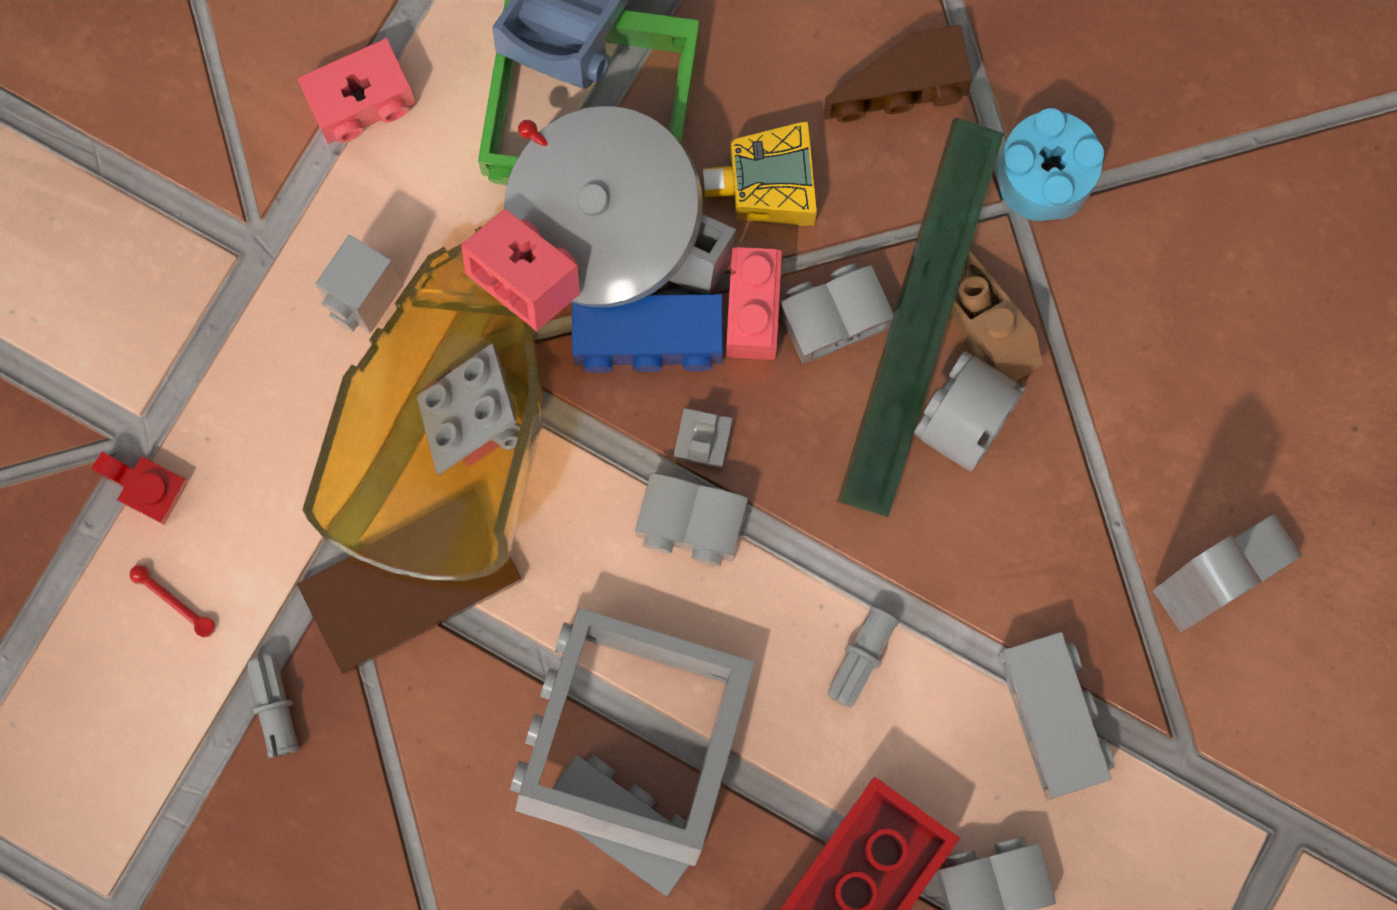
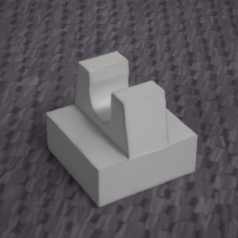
(703, 438)

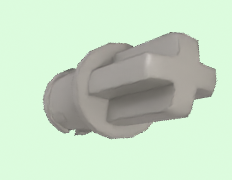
(862, 657)
(272, 706)

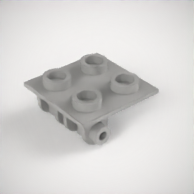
(469, 410)

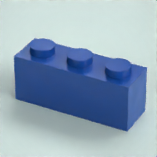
(649, 334)

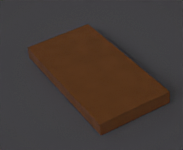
(375, 610)

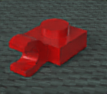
(146, 488)

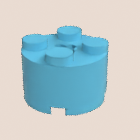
(1057, 140)

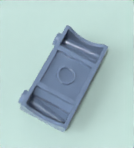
(559, 37)

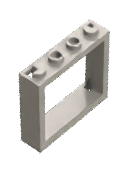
(605, 821)

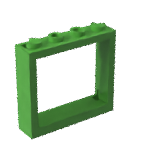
(630, 29)

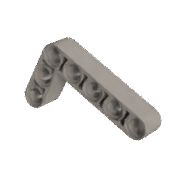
(1226, 572)

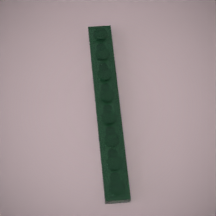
(920, 317)

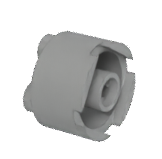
(969, 411)

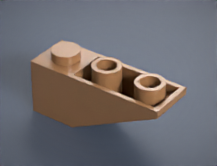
(993, 323)

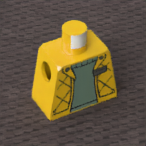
(768, 177)

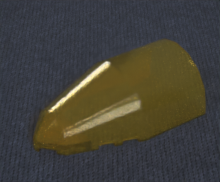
(375, 468)

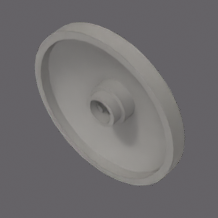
(612, 196)

